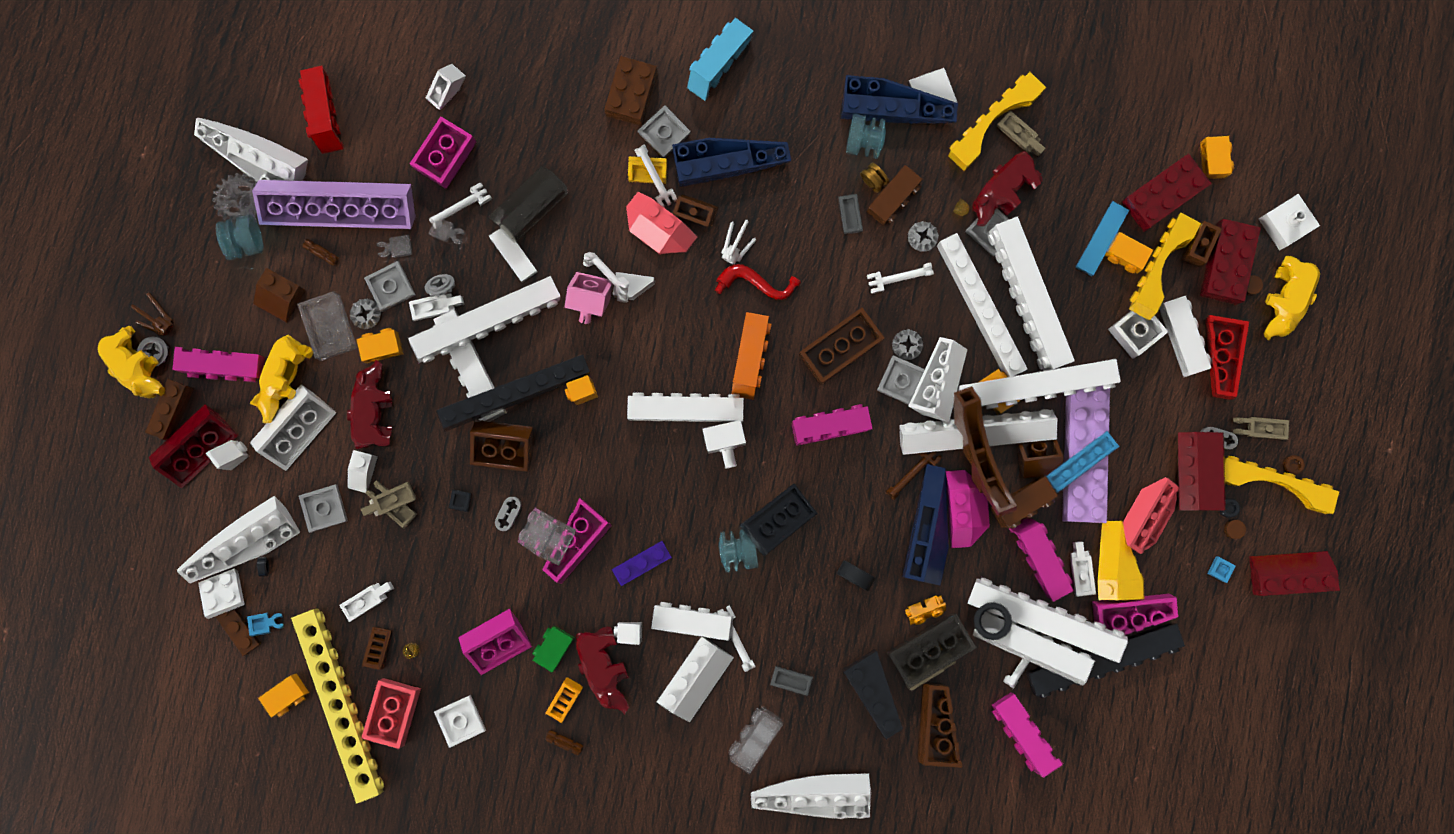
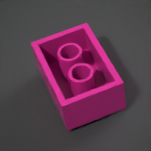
(443, 152)

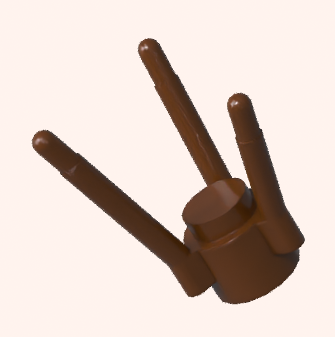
(162, 326)

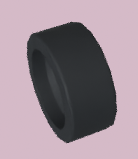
(856, 575)
(996, 606)

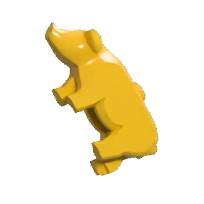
(1294, 297)
(128, 366)
(278, 375)

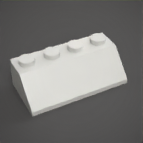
(293, 428)
(695, 679)

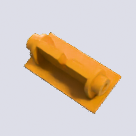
(919, 614)

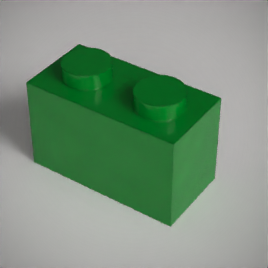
(553, 648)

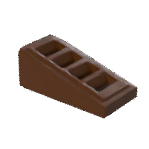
(370, 647)

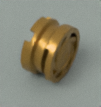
(874, 177)

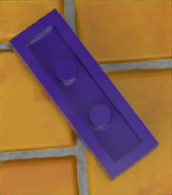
(641, 563)

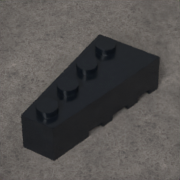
(872, 688)

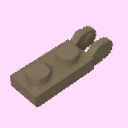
(1263, 428)
(401, 515)

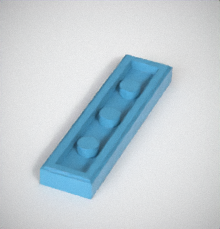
(1102, 238)
(1082, 461)

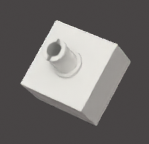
(1289, 222)
(725, 439)

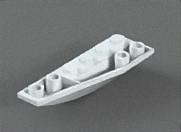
(252, 153)
(242, 541)
(818, 796)

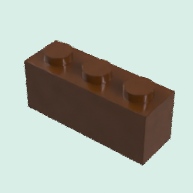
(895, 195)
(169, 410)

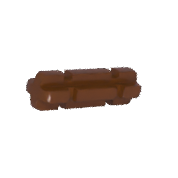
(320, 252)
(564, 742)

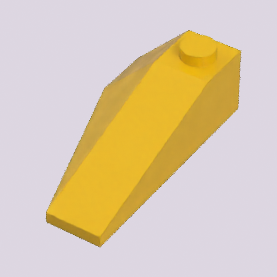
(1118, 570)

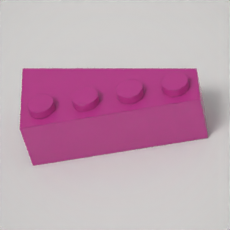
(218, 364)
(589, 530)
(1043, 558)
(1135, 614)

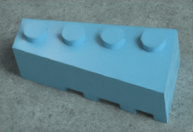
(718, 57)

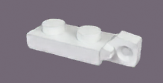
(434, 306)
(1082, 571)
(365, 600)

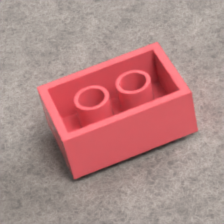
(391, 713)

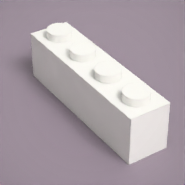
(1185, 336)
(692, 622)

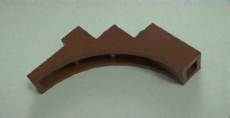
(985, 473)

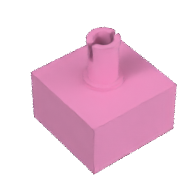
(588, 295)

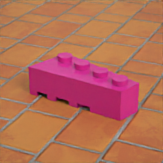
(831, 425)
(1025, 735)

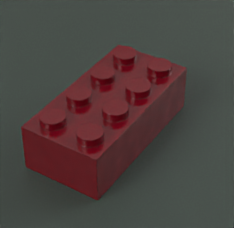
(1166, 192)
(1230, 262)

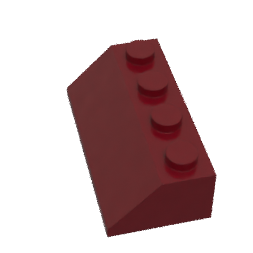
(185, 451)
(1201, 471)
(1293, 573)

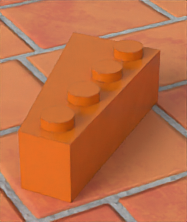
(750, 354)

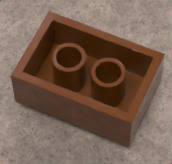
(631, 90)
(501, 445)
(1028, 499)

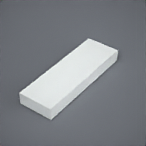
(513, 255)

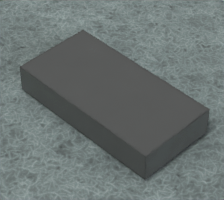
(850, 214)
(791, 680)

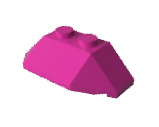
(966, 509)

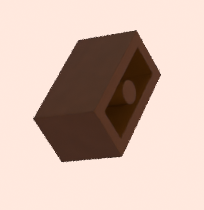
(695, 210)
(1202, 244)

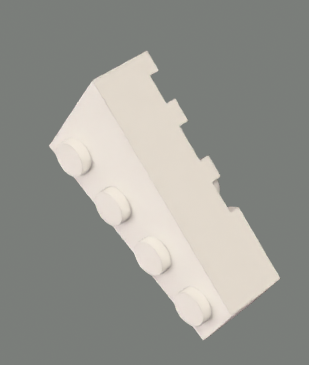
(940, 381)

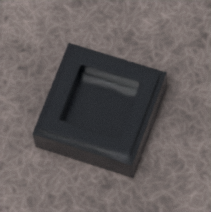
(460, 500)

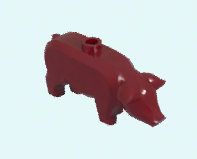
(1001, 188)
(366, 409)
(599, 670)

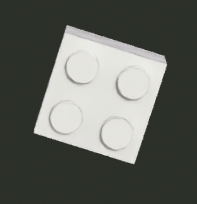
(1137, 333)

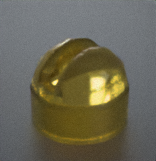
(961, 208)
(413, 648)

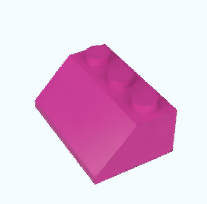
(494, 642)

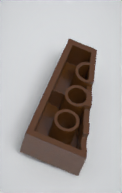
(937, 729)

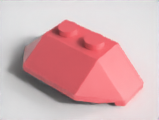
(658, 226)
(1150, 514)

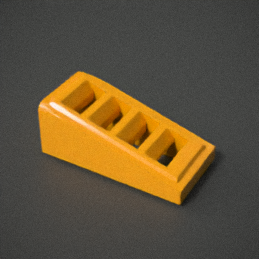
(567, 685)

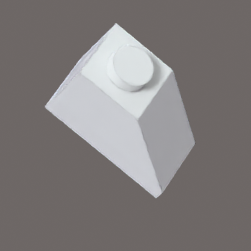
(445, 85)
(637, 285)
(228, 455)
(360, 470)
(628, 632)

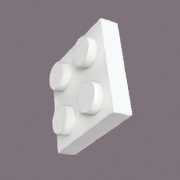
(221, 593)

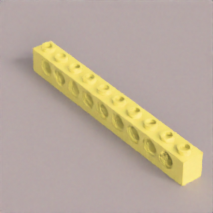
(334, 715)

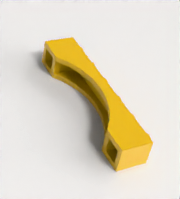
(1025, 92)
(1150, 294)
(1314, 497)

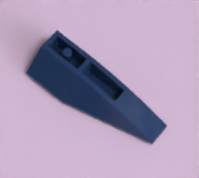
(894, 102)
(725, 158)
(930, 530)

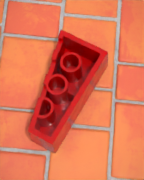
(320, 109)
(1226, 349)

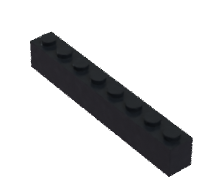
(512, 393)
(1138, 648)

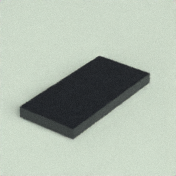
(778, 519)

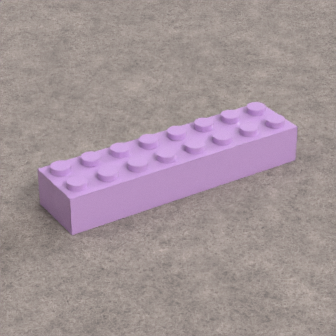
(334, 204)
(1085, 421)

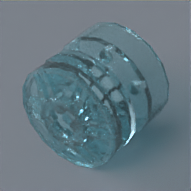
(865, 136)
(239, 237)
(737, 550)

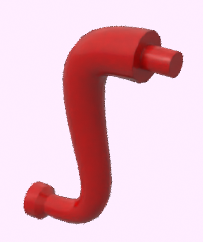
(734, 271)

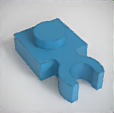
(261, 623)

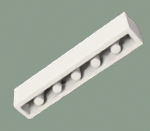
(470, 367)
(685, 408)
(1038, 649)

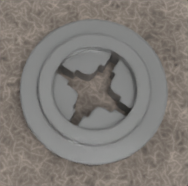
(926, 244)
(435, 288)
(372, 317)
(159, 344)
(901, 351)

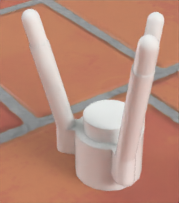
(732, 253)

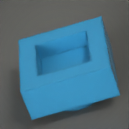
(1221, 569)

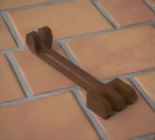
(927, 458)

